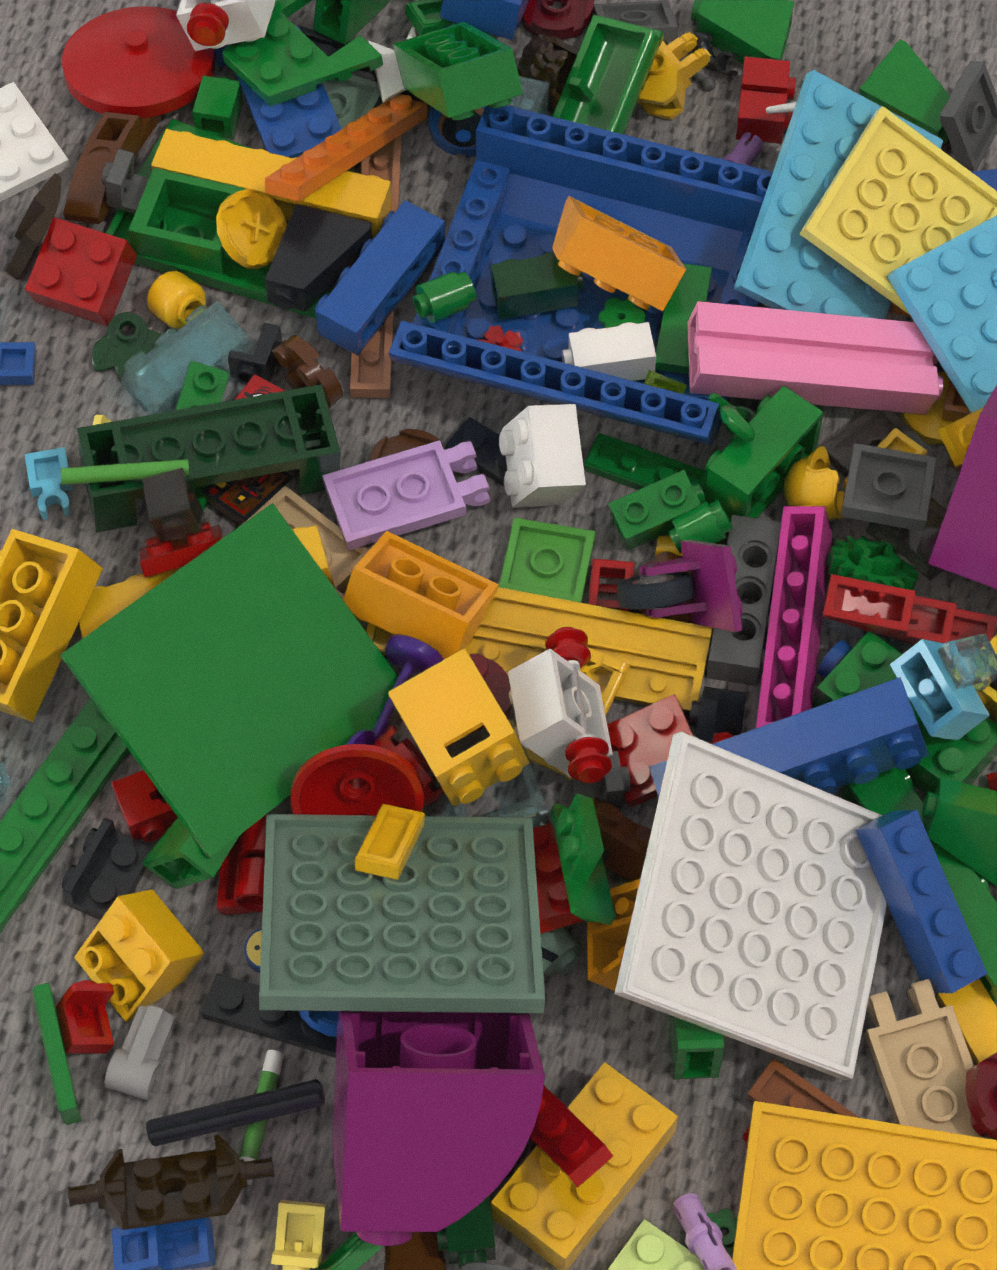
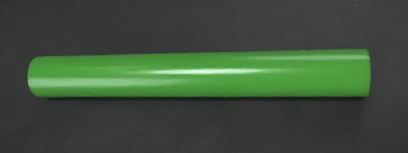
(120, 472)

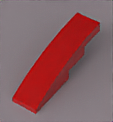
(900, 613)

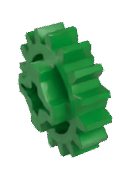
(870, 563)

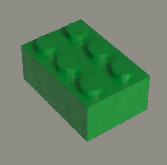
(753, 472)

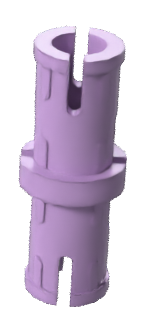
(702, 1235)

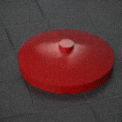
(134, 63)

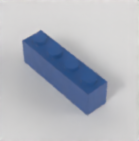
(380, 277)
(921, 900)

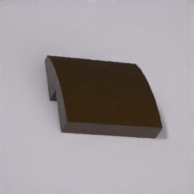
(35, 225)

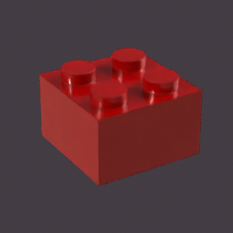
(81, 271)

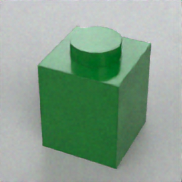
(218, 106)

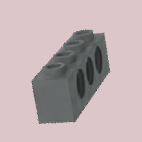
(735, 659)

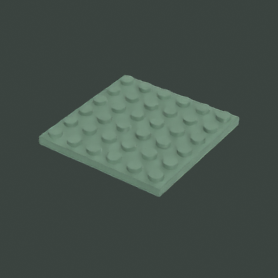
(438, 939)

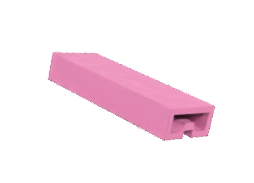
(813, 354)

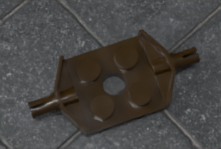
(137, 1189)

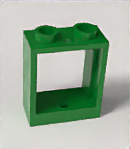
(171, 246)

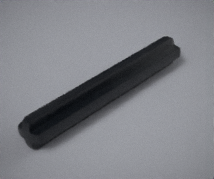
(235, 1112)

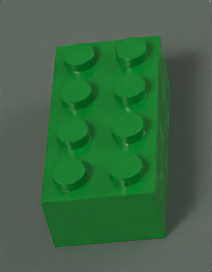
(458, 70)
(952, 759)

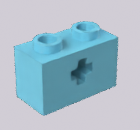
(941, 706)

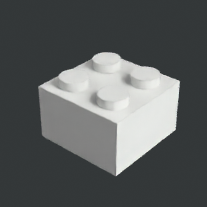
(542, 456)

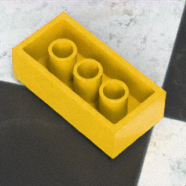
(40, 607)
(554, 1214)

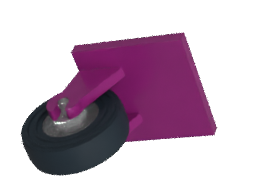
(669, 591)

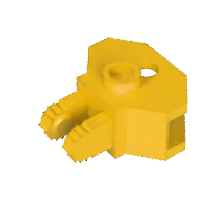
(668, 77)

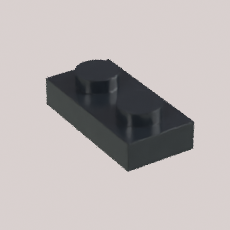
(487, 449)

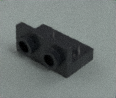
(105, 871)

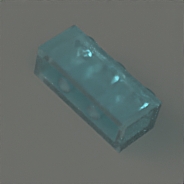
(158, 376)

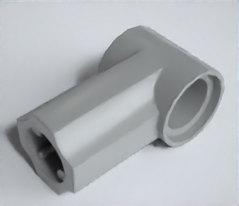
(139, 1060)

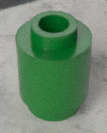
(444, 296)
(702, 523)

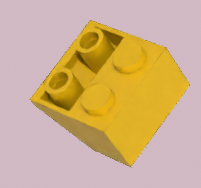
(139, 952)

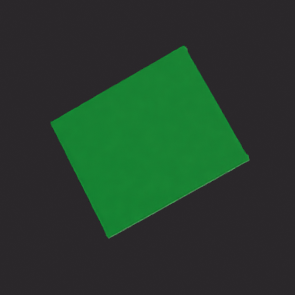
(234, 677)

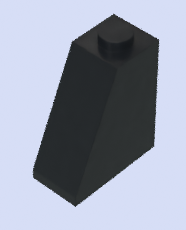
(313, 256)

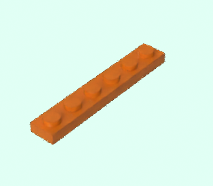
(345, 148)

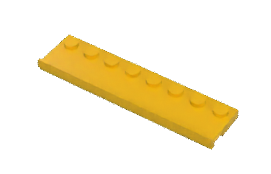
(661, 652)

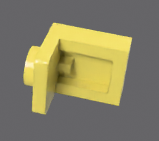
(299, 1235)

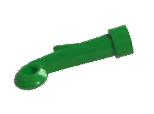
(735, 418)

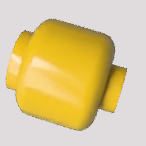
(174, 298)

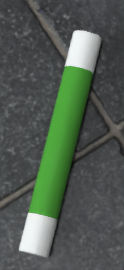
(256, 1130)

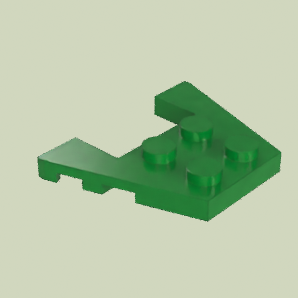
(289, 63)

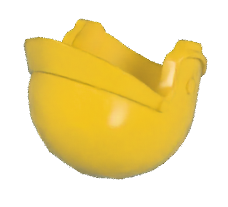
(814, 484)

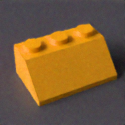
(616, 255)
(418, 594)

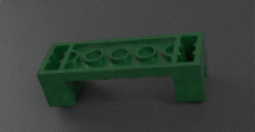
(221, 446)

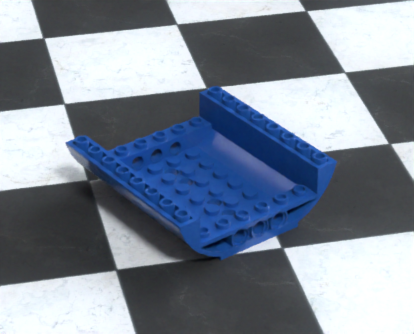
(513, 212)

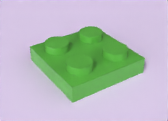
(547, 559)

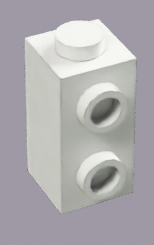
(615, 351)

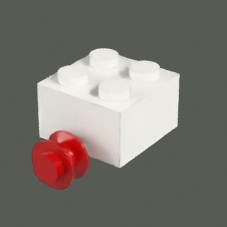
(224, 21)
(562, 708)

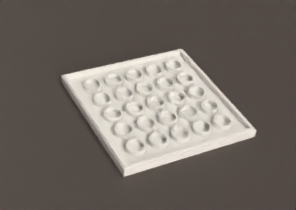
(756, 909)

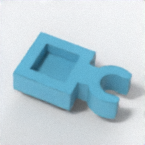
(45, 479)

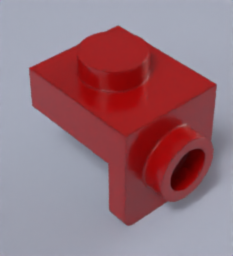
(85, 1018)

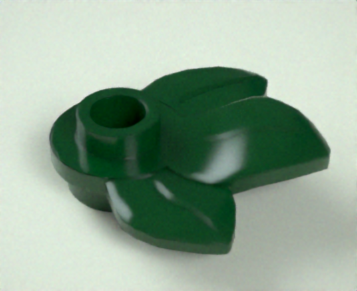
(116, 349)

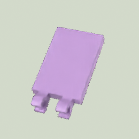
(404, 492)

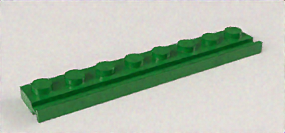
(55, 803)

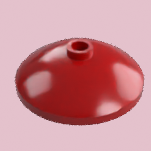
(355, 782)

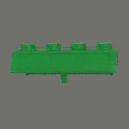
(608, 74)

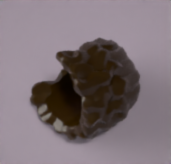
(550, 62)

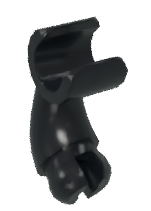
(718, 62)

